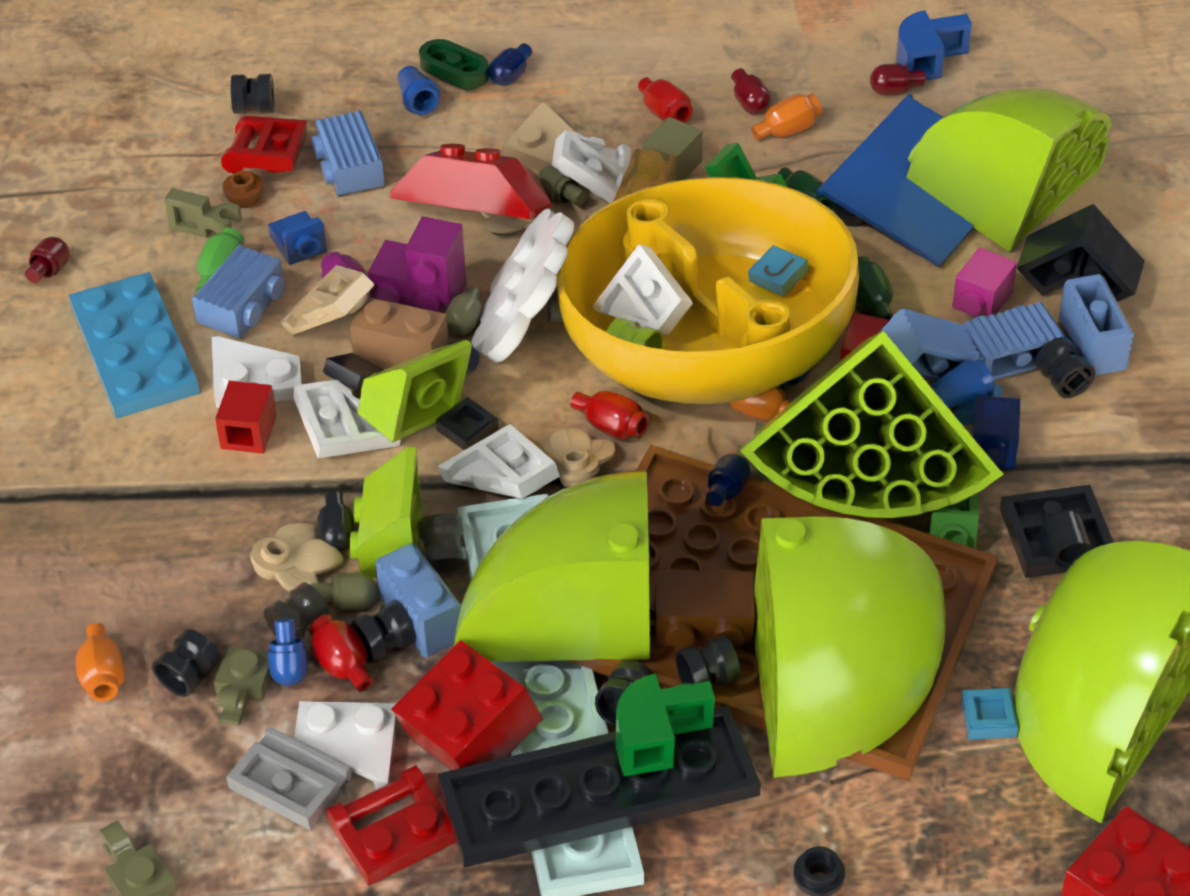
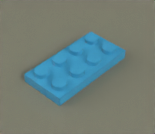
(133, 345)

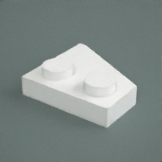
(591, 163)
(645, 293)
(254, 364)
(334, 421)
(501, 465)
(353, 734)

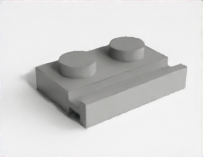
(289, 778)

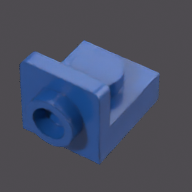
(298, 237)

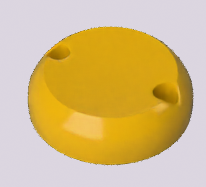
(735, 333)

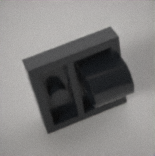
(1053, 528)

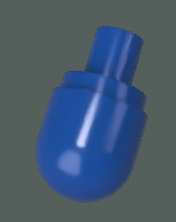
(287, 654)

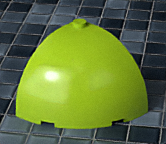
(1011, 159)
(871, 441)
(566, 578)
(841, 637)
(1105, 670)

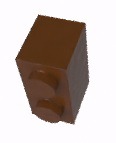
(703, 605)

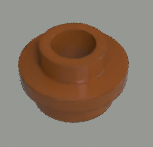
(243, 188)

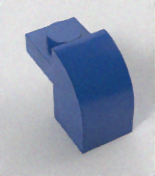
(927, 41)

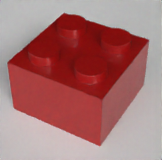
(467, 710)
(1131, 860)

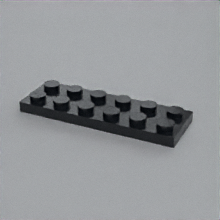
(581, 791)

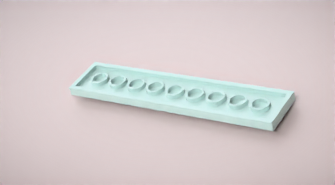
(566, 702)

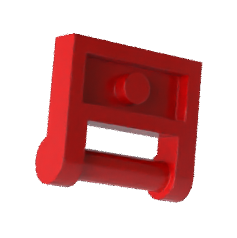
(276, 148)
(397, 838)

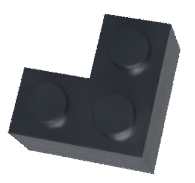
(1079, 248)

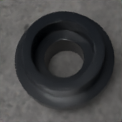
(819, 860)

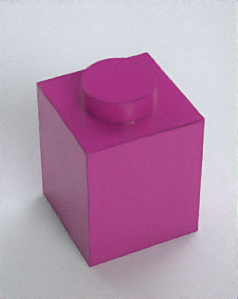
(984, 283)

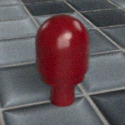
(895, 79)
(750, 92)
(47, 259)

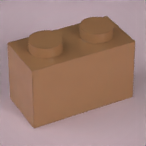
(395, 332)

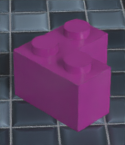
(425, 270)

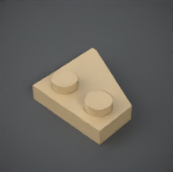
(535, 139)
(332, 298)

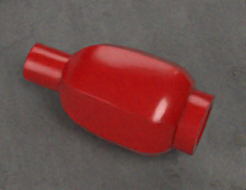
(665, 99)
(612, 414)
(340, 651)

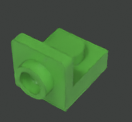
(957, 522)

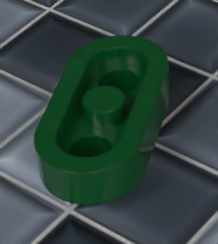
(454, 64)

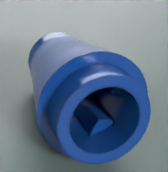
(418, 92)
(963, 383)

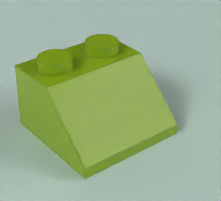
(415, 391)
(387, 511)

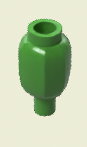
(215, 253)

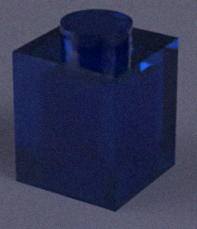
(997, 428)

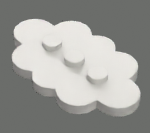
(523, 285)

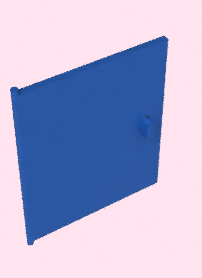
(877, 191)

